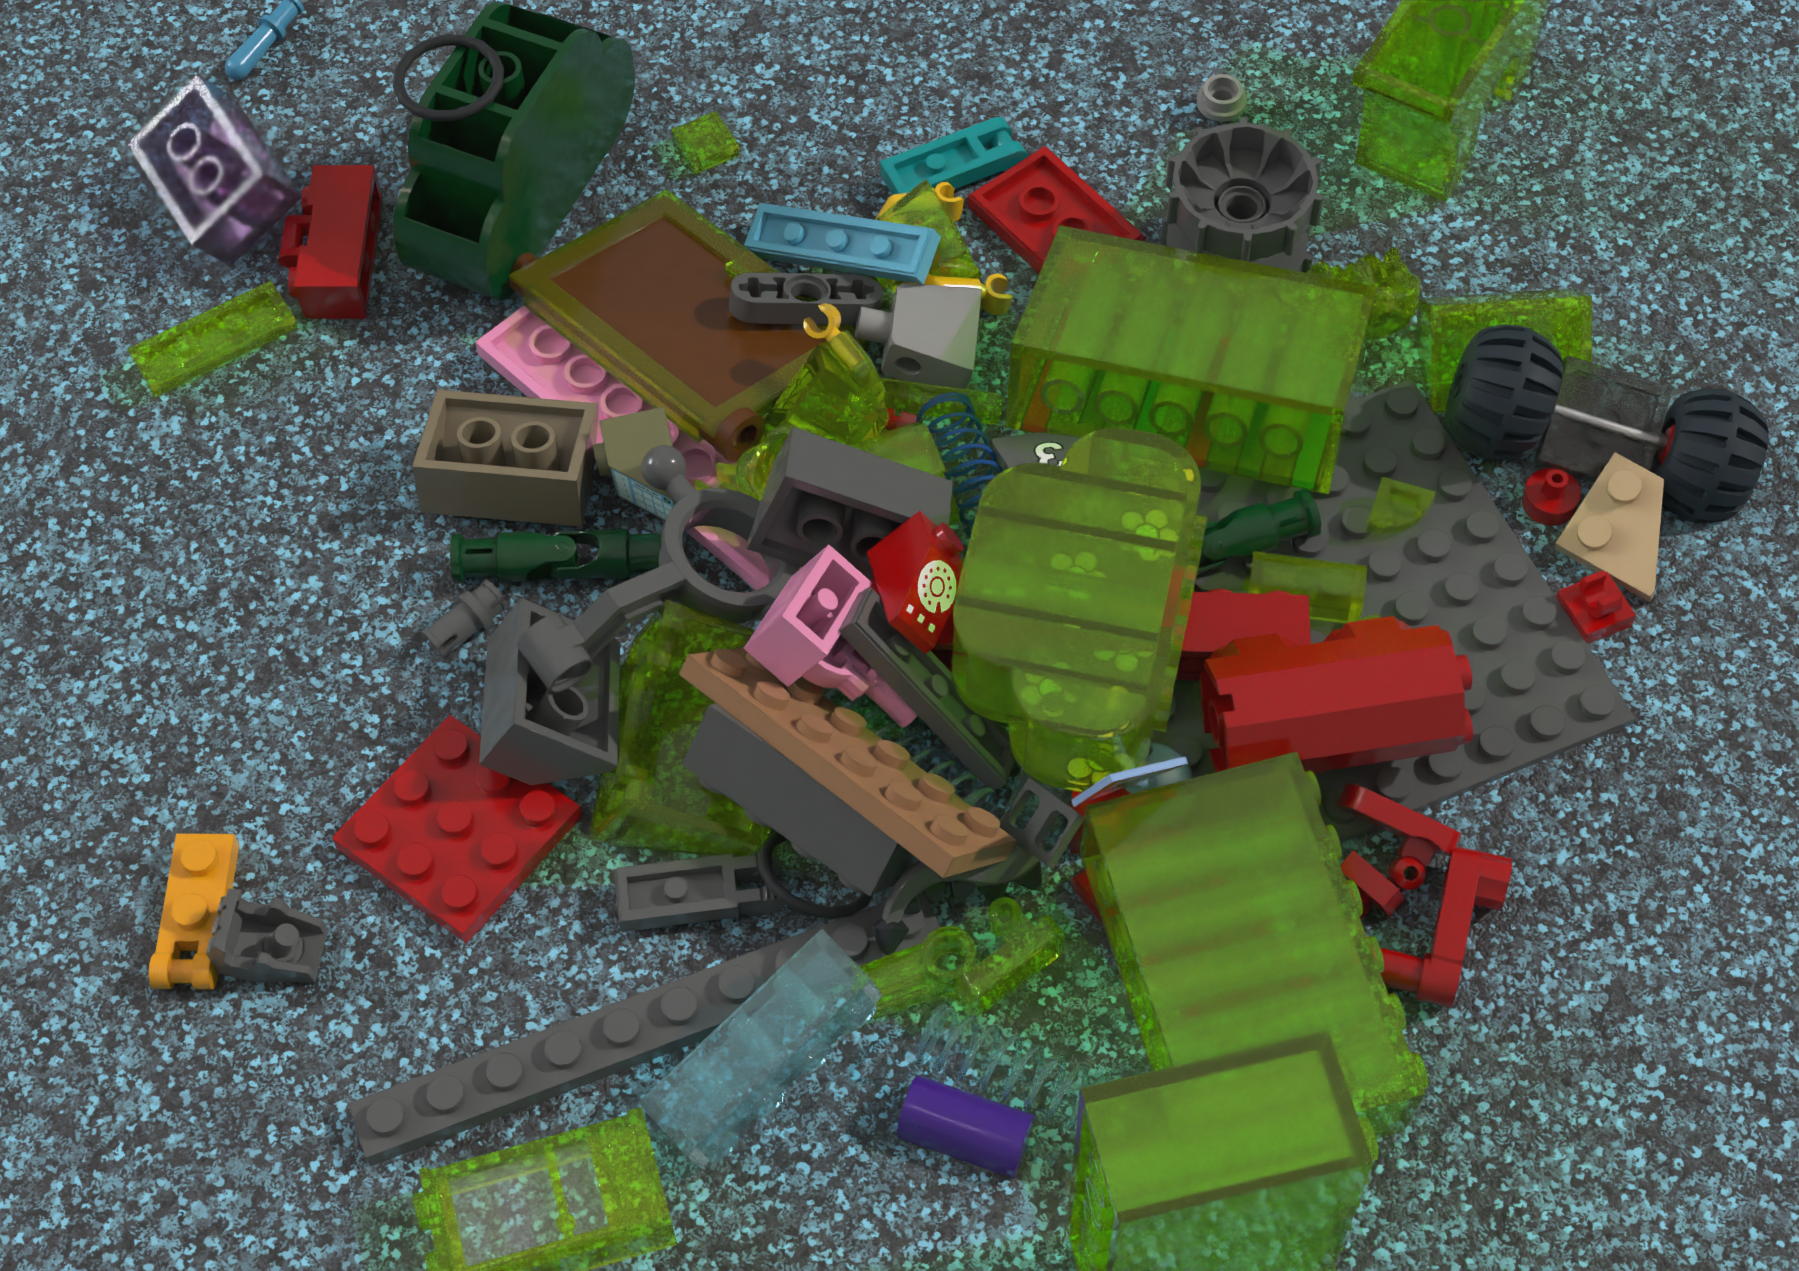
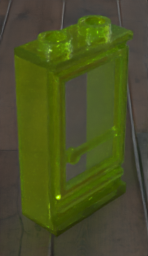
(549, 1203)

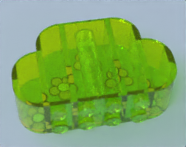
(1080, 603)

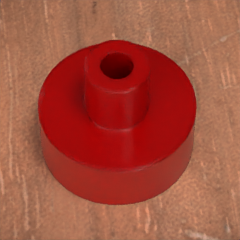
(1551, 496)

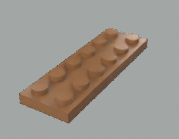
(853, 762)

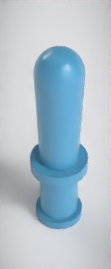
(270, 29)

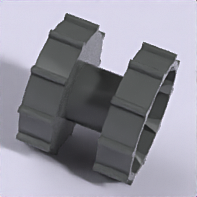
(1244, 196)

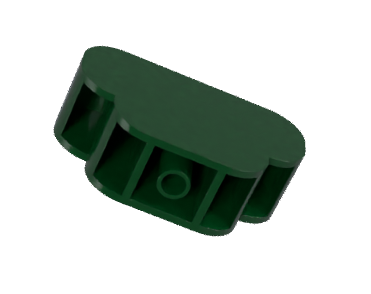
(514, 170)

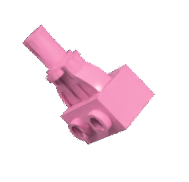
(804, 640)

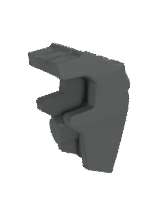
(265, 941)

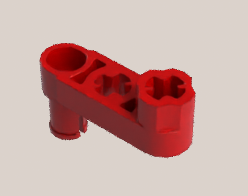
(1468, 881)

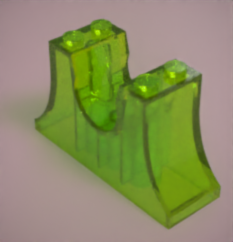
(1432, 82)

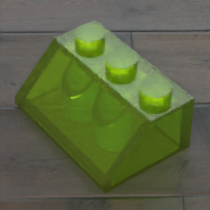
(1451, 322)

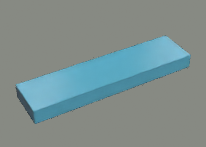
(842, 243)

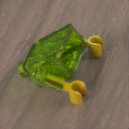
(834, 389)

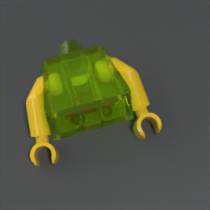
(953, 260)

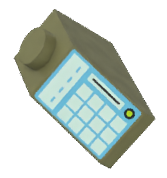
(621, 456)

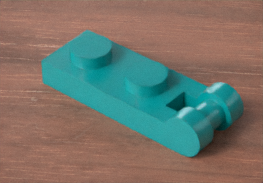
(955, 158)

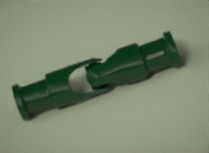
(1259, 529)
(537, 556)

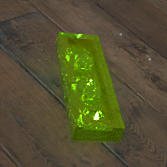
(212, 338)

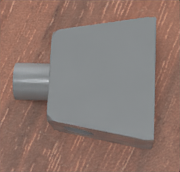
(926, 333)

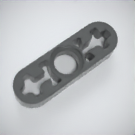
(756, 297)

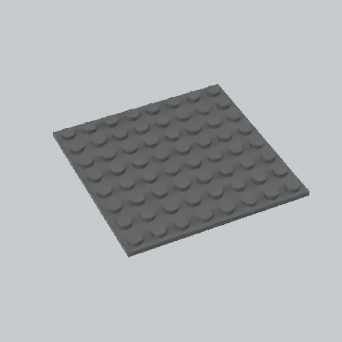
(1458, 569)

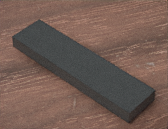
(928, 690)

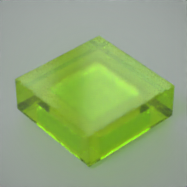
(705, 142)

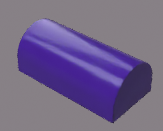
(965, 1126)

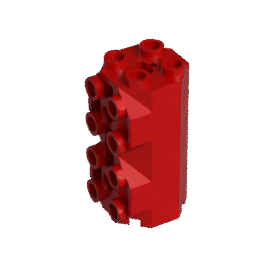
(1338, 703)

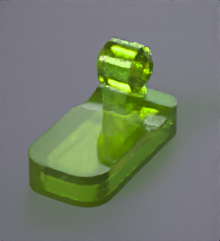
(1025, 953)

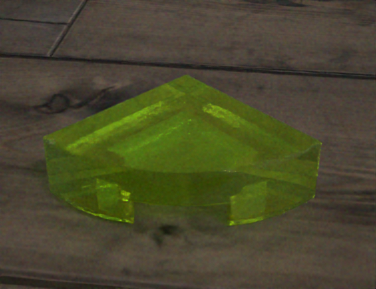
(1399, 506)

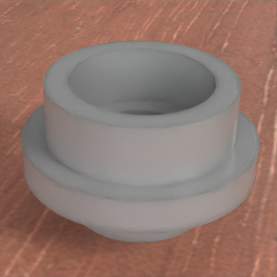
(1222, 98)

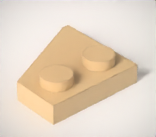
(1619, 526)

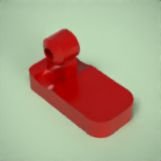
(1420, 833)

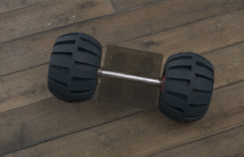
(1520, 393)

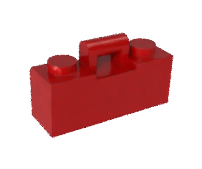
(342, 229)

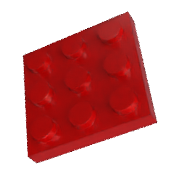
(455, 831)

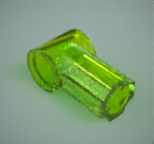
(911, 975)

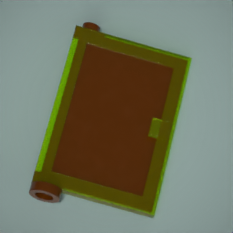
(654, 312)

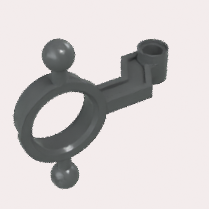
(565, 653)

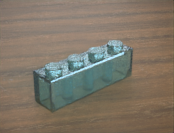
(762, 1050)

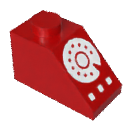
(918, 578)

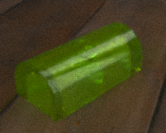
(1333, 587)

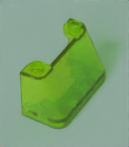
(650, 794)

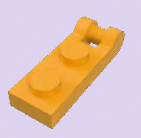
(197, 879)

